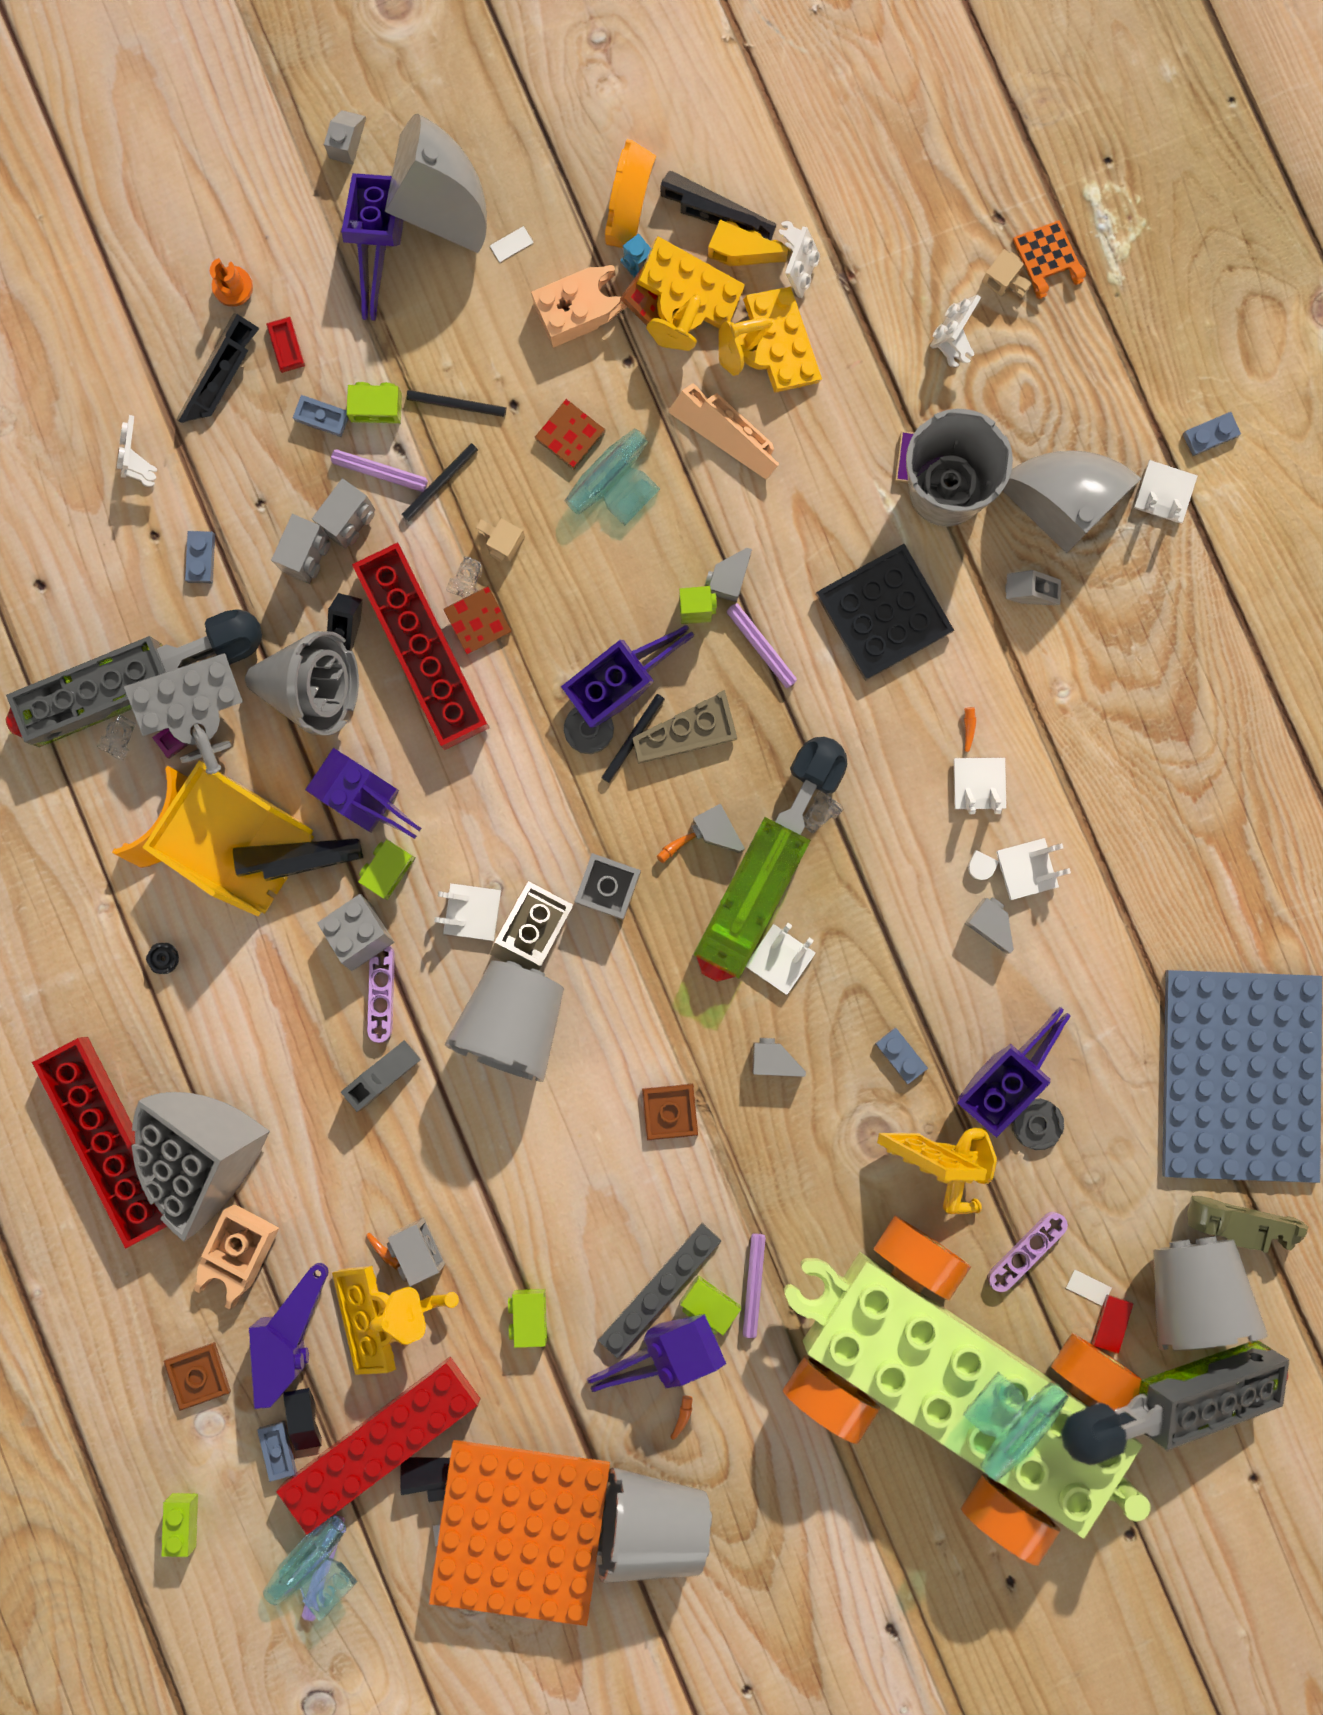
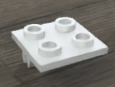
(803, 259)
(950, 335)
(130, 462)
(1165, 491)
(980, 784)
(1029, 868)
(471, 912)
(780, 958)

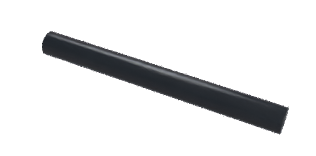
(456, 403)
(439, 482)
(628, 744)

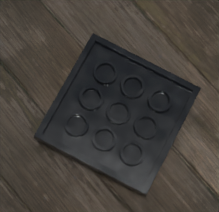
(884, 612)

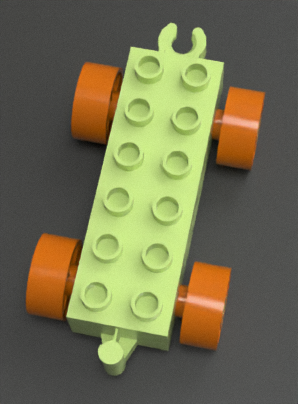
(929, 1365)

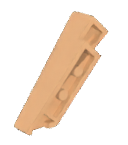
(725, 428)

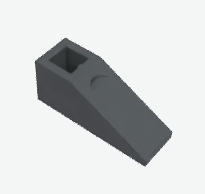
(380, 1076)

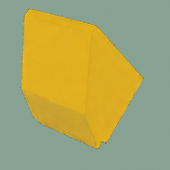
(205, 826)

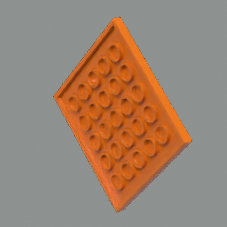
(519, 1533)

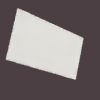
(511, 244)
(1088, 1287)

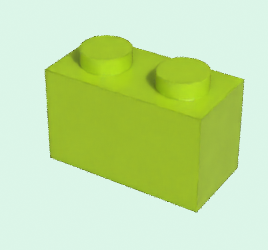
(374, 403)
(697, 604)
(385, 869)
(708, 1300)
(529, 1318)
(179, 1525)

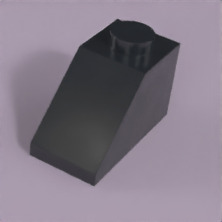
(345, 618)

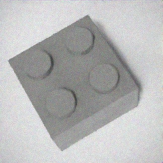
(344, 513)
(301, 549)
(607, 886)
(355, 932)
(415, 1252)

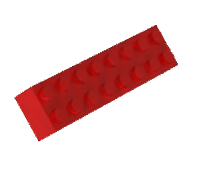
(420, 646)
(99, 1135)
(378, 1445)

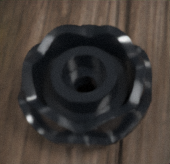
(155, 954)

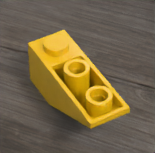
(742, 247)

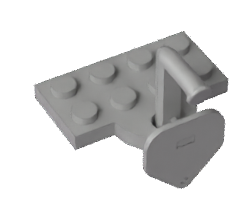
(184, 700)

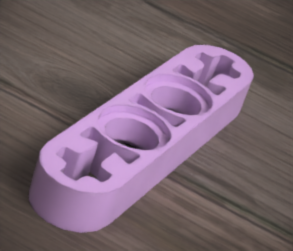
(385, 992)
(1031, 1255)

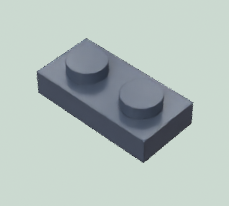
(321, 416)
(1211, 434)
(200, 557)
(901, 1055)
(277, 1451)

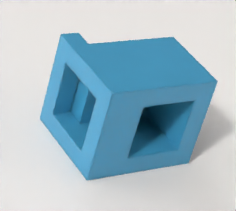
(635, 254)

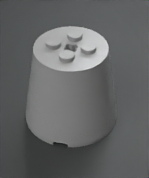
(974, 463)
(510, 1020)
(1203, 1296)
(652, 1529)

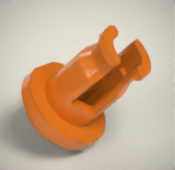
(230, 284)

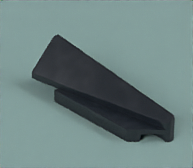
(712, 207)
(219, 369)
(294, 858)
(425, 1474)

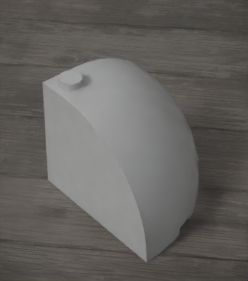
(437, 185)
(1069, 492)
(192, 1155)

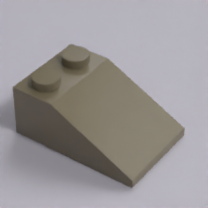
(531, 928)

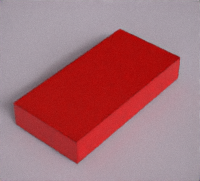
(285, 344)
(1112, 1323)

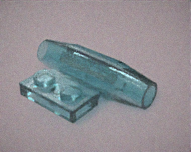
(615, 480)
(1015, 1423)
(311, 1570)

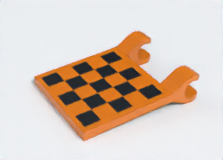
(1046, 253)

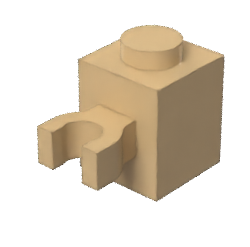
(1005, 274)
(503, 539)

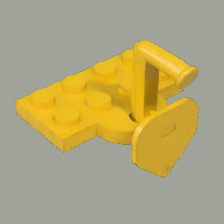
(690, 289)
(777, 341)
(952, 1164)
(377, 1319)

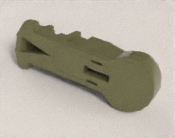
(1246, 1226)

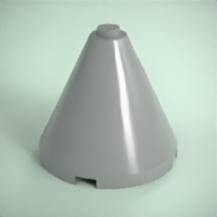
(309, 682)

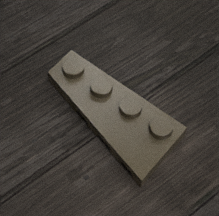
(696, 728)

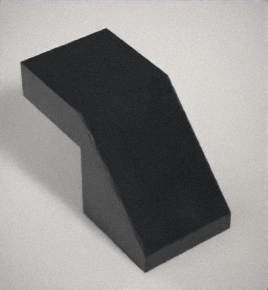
(300, 1417)

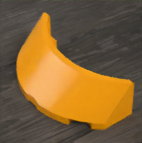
(628, 193)
(134, 851)

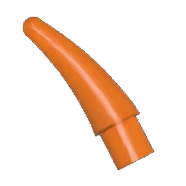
(970, 725)
(670, 849)
(383, 1252)
(684, 1415)

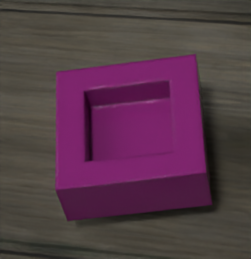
(168, 743)

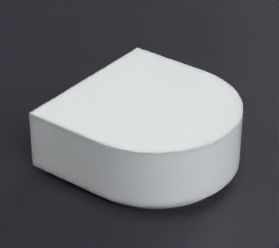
(981, 866)

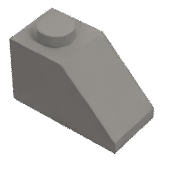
(344, 136)
(729, 575)
(1033, 588)
(717, 829)
(992, 924)
(773, 1059)

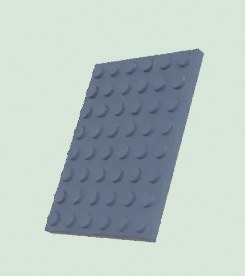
(1242, 1076)

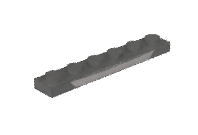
(659, 1290)

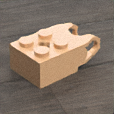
(584, 300)
(231, 1261)

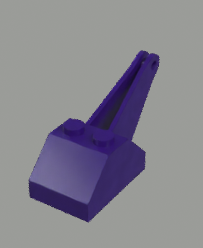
(369, 224)
(617, 678)
(356, 793)
(1010, 1080)
(278, 1340)
(680, 1353)

